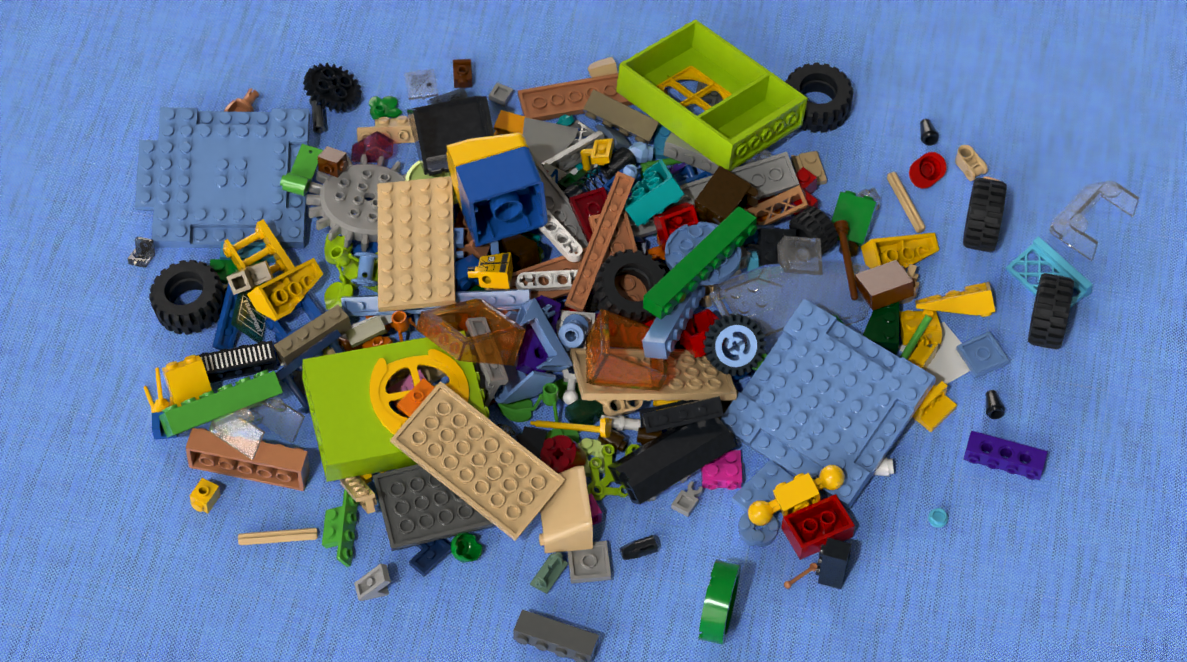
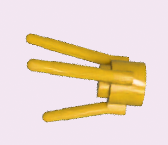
(161, 403)

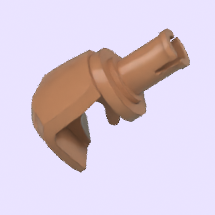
(244, 104)

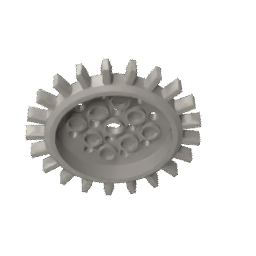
(338, 212)

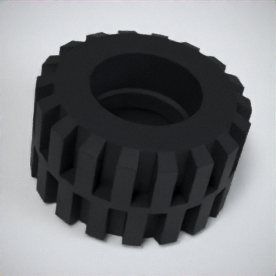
(815, 224)

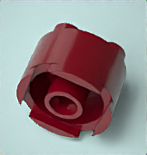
(562, 453)

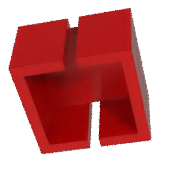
(692, 341)

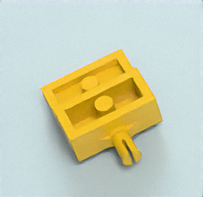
(910, 321)

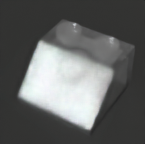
(800, 255)

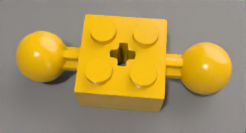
(796, 494)

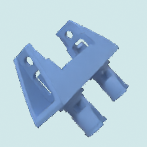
(532, 313)

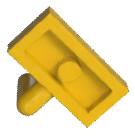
(600, 153)

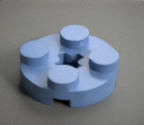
(752, 537)

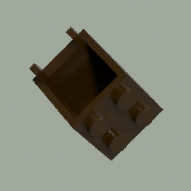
(723, 195)

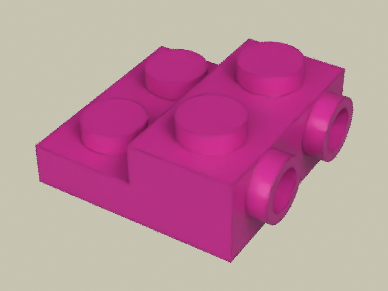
(723, 472)

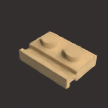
(812, 163)

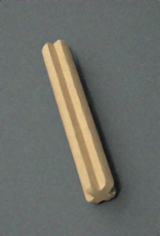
(906, 202)
(277, 536)

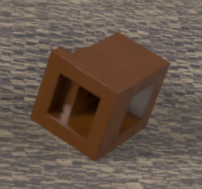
(462, 73)

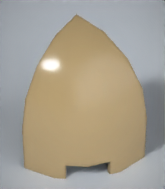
(603, 67)

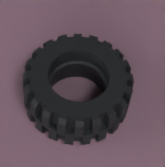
(827, 81)
(984, 214)
(632, 264)
(179, 279)
(1051, 311)

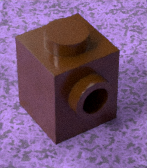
(332, 161)

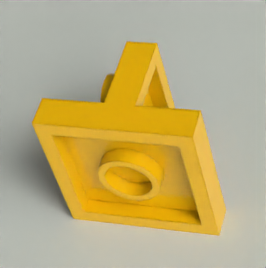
(934, 407)

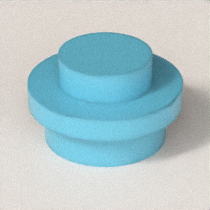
(938, 518)

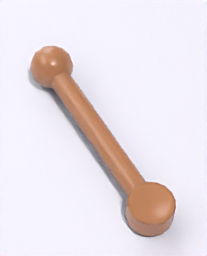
(813, 567)

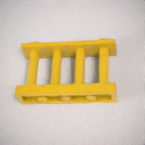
(272, 248)

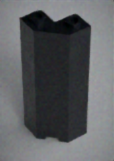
(671, 458)

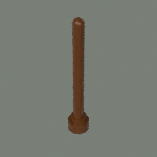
(842, 230)

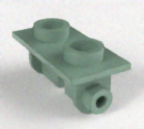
(549, 572)

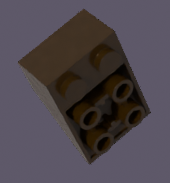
(523, 251)

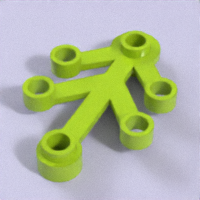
(601, 485)

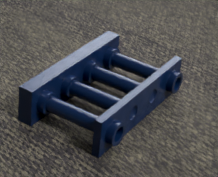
(314, 351)

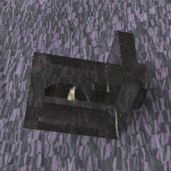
(142, 253)

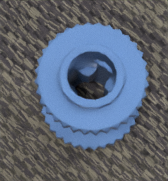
(366, 266)
(575, 328)

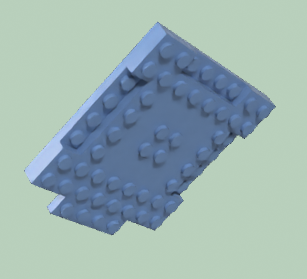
(221, 176)

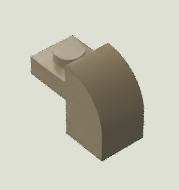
(249, 277)

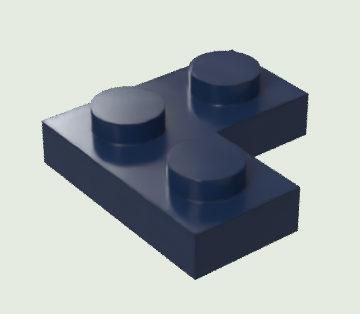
(429, 556)

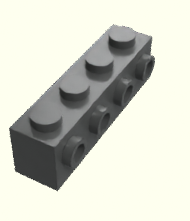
(555, 637)

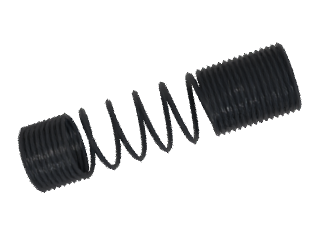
(618, 161)

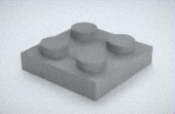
(589, 564)

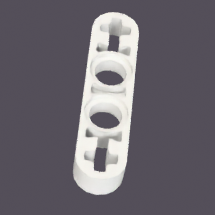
(559, 232)
(550, 275)

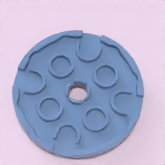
(686, 238)

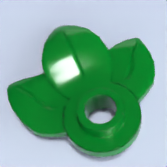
(384, 107)

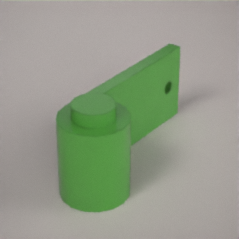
(302, 171)

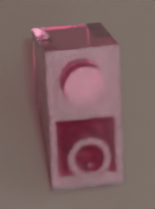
(374, 147)

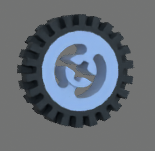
(745, 358)

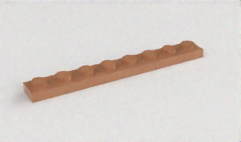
(599, 241)

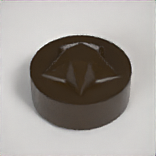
(853, 247)

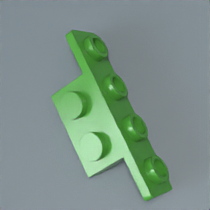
(340, 529)

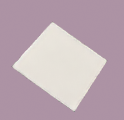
(947, 363)

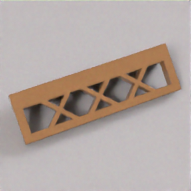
(778, 202)

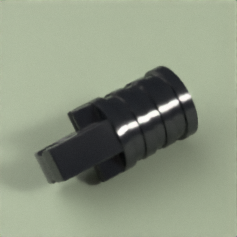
(639, 548)

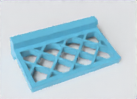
(1056, 262)

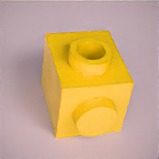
(204, 496)

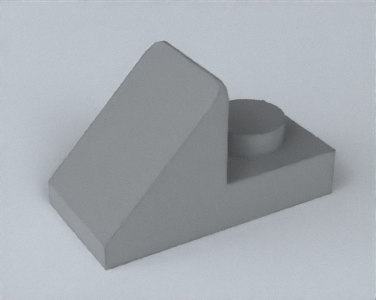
(373, 583)

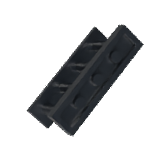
(680, 413)

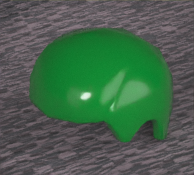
(465, 547)

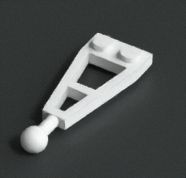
(571, 395)

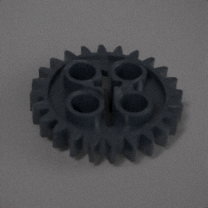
(332, 87)

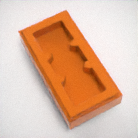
(415, 397)

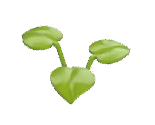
(337, 254)

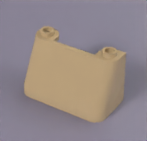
(568, 515)

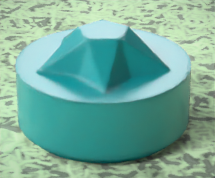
(566, 120)

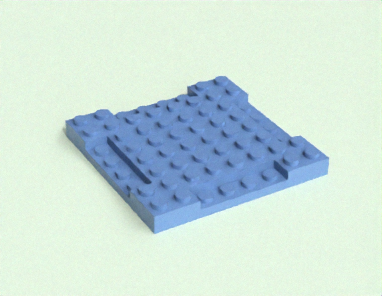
(827, 401)

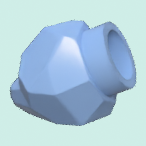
(642, 152)

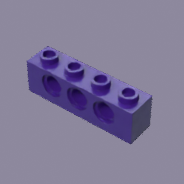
(527, 359)
(1000, 447)

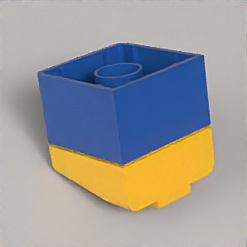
(497, 186)

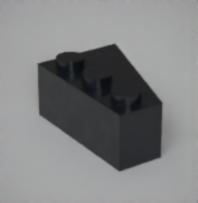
(833, 563)

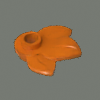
(657, 253)

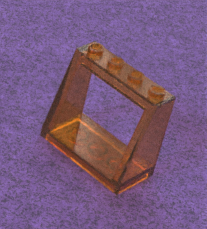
(496, 347)
(612, 370)

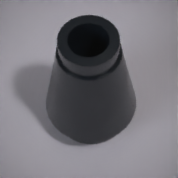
(928, 133)
(994, 406)

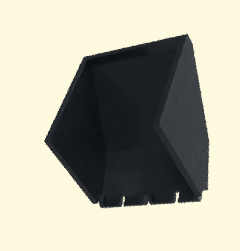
(446, 124)

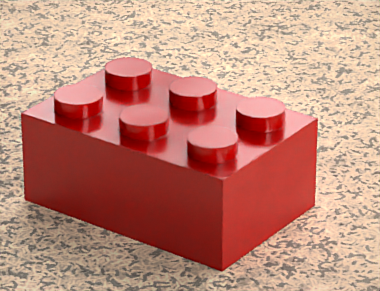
(813, 524)

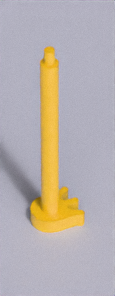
(604, 428)

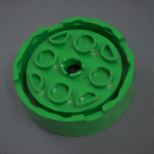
(719, 602)

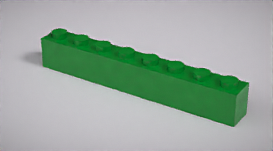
(699, 263)

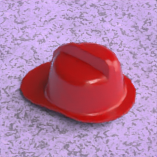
(927, 170)

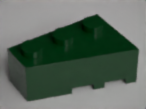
(884, 327)

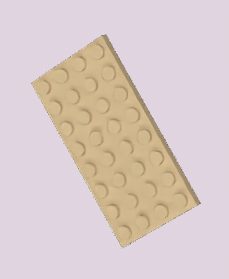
(416, 244)
(688, 379)
(477, 460)

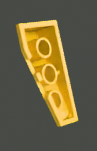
(904, 249)
(282, 294)
(974, 300)

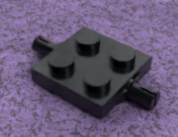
(767, 244)

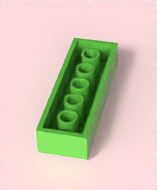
(215, 405)

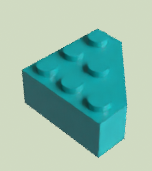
(653, 193)

